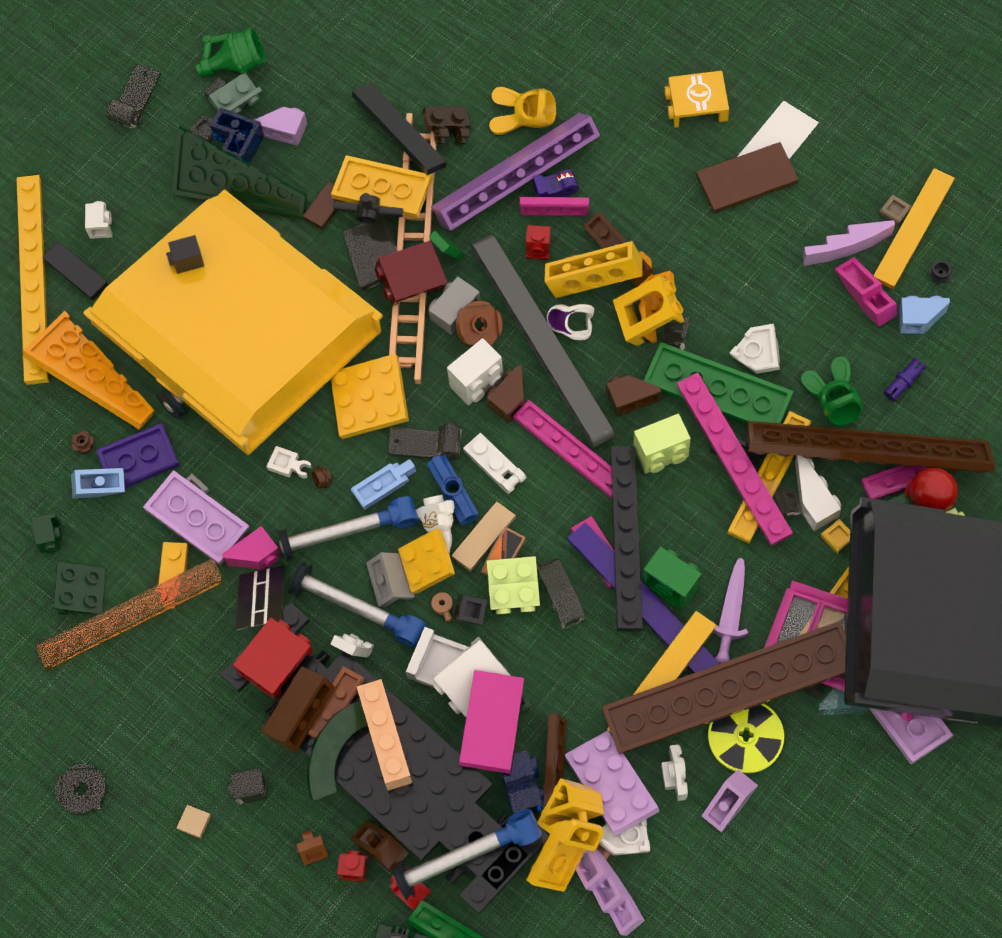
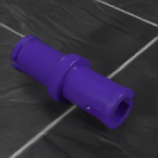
(904, 379)

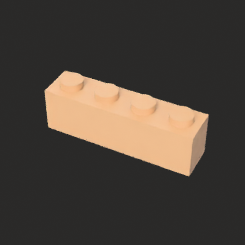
(384, 735)

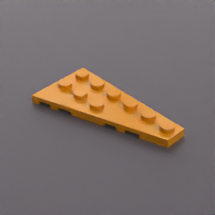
(84, 367)

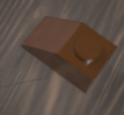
(631, 394)
(379, 845)

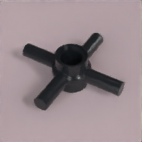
(368, 209)

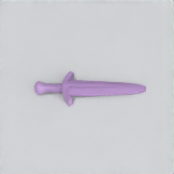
(731, 611)

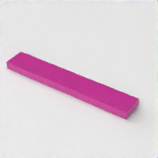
(565, 446)

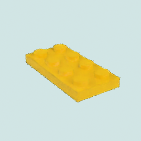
(391, 184)

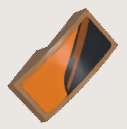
(506, 547)

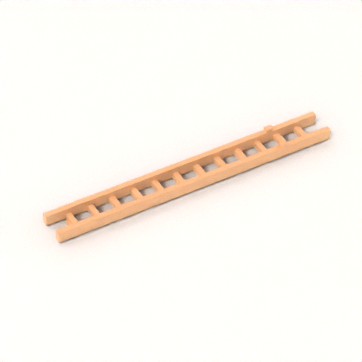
(407, 362)

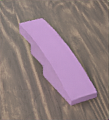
(857, 238)
(609, 891)

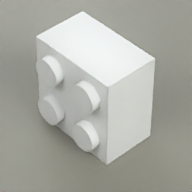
(475, 372)

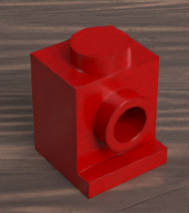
(538, 242)
(353, 866)

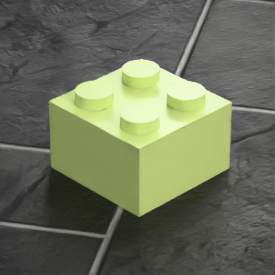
(661, 444)

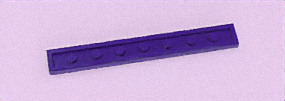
(654, 612)

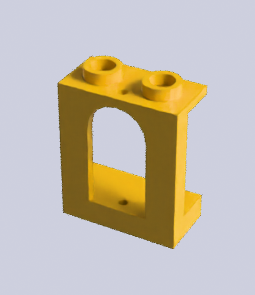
(671, 309)

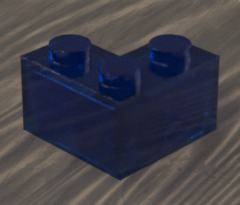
(238, 133)
(522, 785)

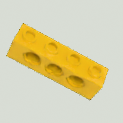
(593, 269)

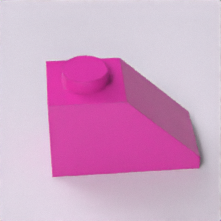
(253, 551)

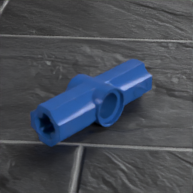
(447, 478)

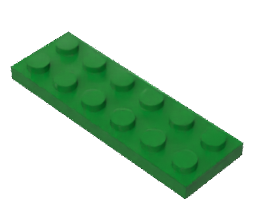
(735, 392)

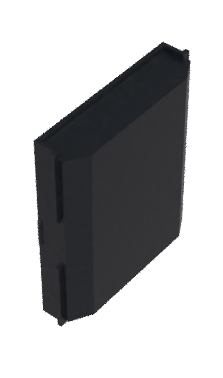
(924, 613)

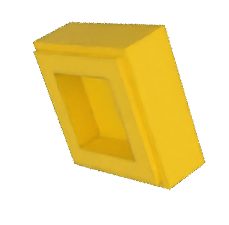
(837, 536)

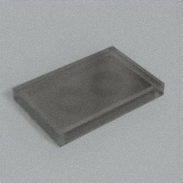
(365, 246)

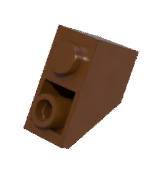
(508, 395)

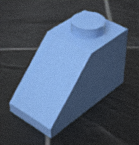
(97, 482)

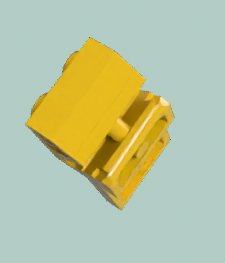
(569, 831)

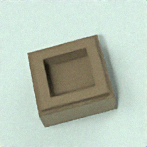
(895, 210)

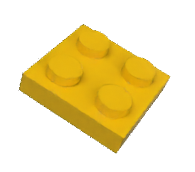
(426, 561)

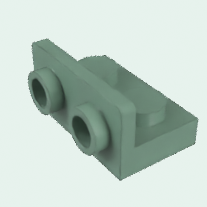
(236, 95)

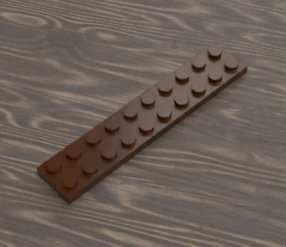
(869, 446)
(727, 688)

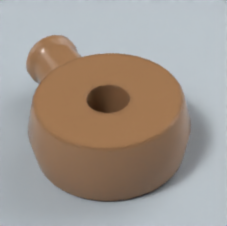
(443, 610)

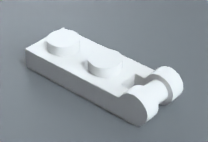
(494, 463)
(352, 645)

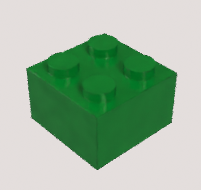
(672, 578)

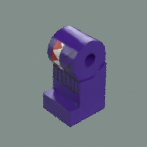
(556, 185)

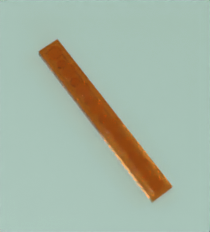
(129, 614)

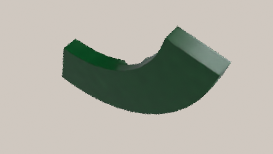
(327, 747)

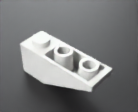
(815, 499)

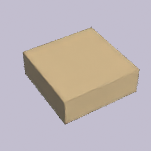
(193, 821)

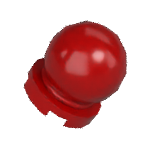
(933, 489)

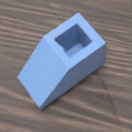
(919, 314)

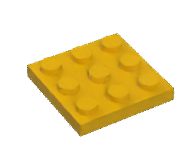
(369, 396)

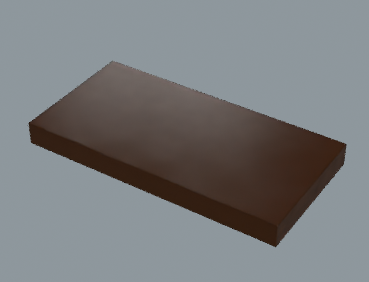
(747, 177)

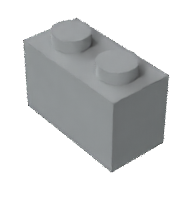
(454, 297)

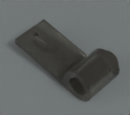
(130, 107)
(426, 443)

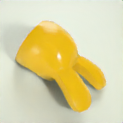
(532, 109)

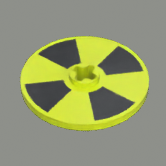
(756, 753)

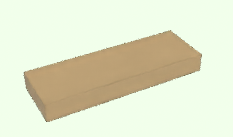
(483, 536)

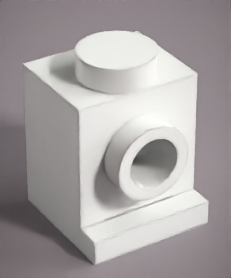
(98, 220)

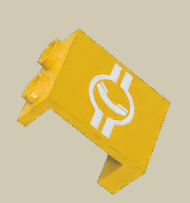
(697, 96)

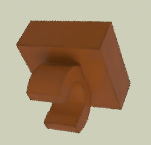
(312, 848)

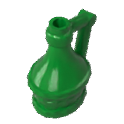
(238, 53)

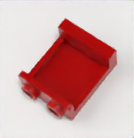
(272, 657)

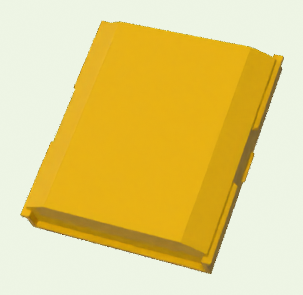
(244, 331)

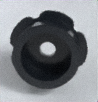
(940, 266)

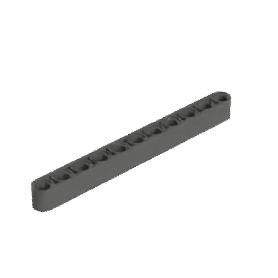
(543, 341)

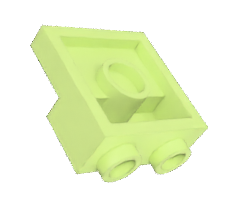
(513, 584)

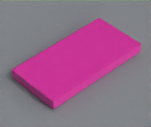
(491, 721)

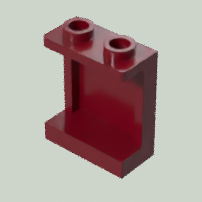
(410, 272)

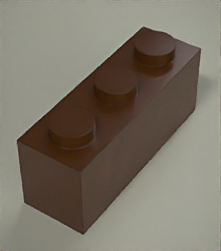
(298, 709)

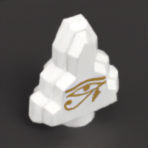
(437, 515)

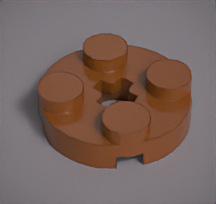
(466, 323)

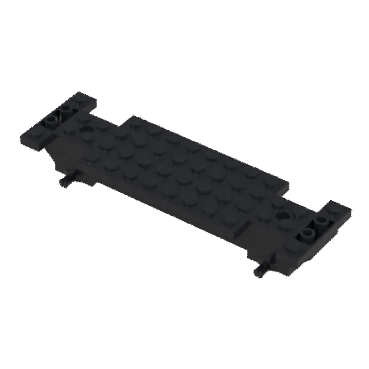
(439, 802)

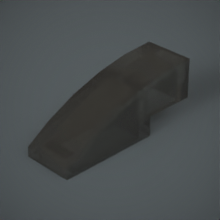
(560, 593)

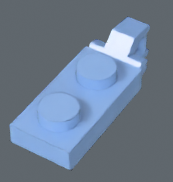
(382, 483)

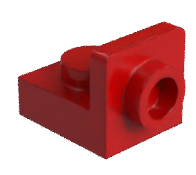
(421, 893)

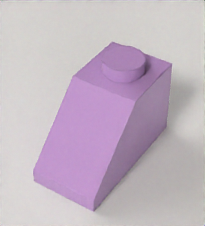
(284, 125)
(729, 800)

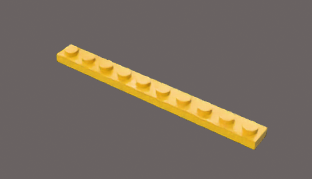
(31, 270)

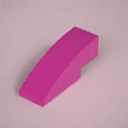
(867, 292)

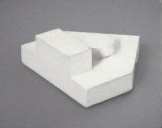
(758, 349)
(674, 773)
(629, 842)

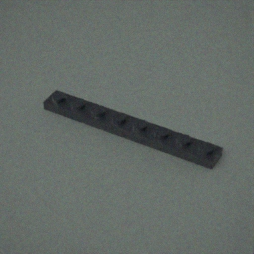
(626, 539)

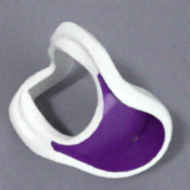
(558, 320)

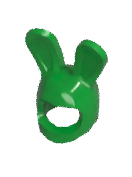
(838, 398)

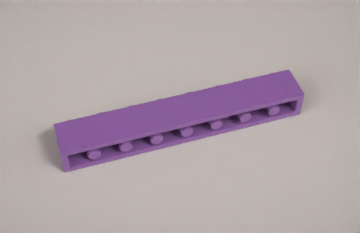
(515, 171)

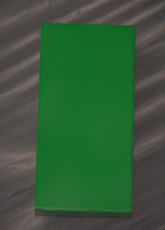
(446, 245)

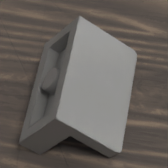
(388, 579)

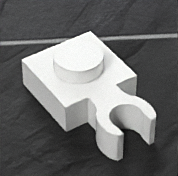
(285, 462)

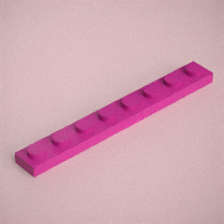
(734, 459)

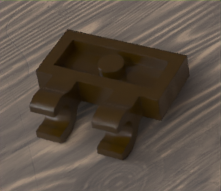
(447, 118)

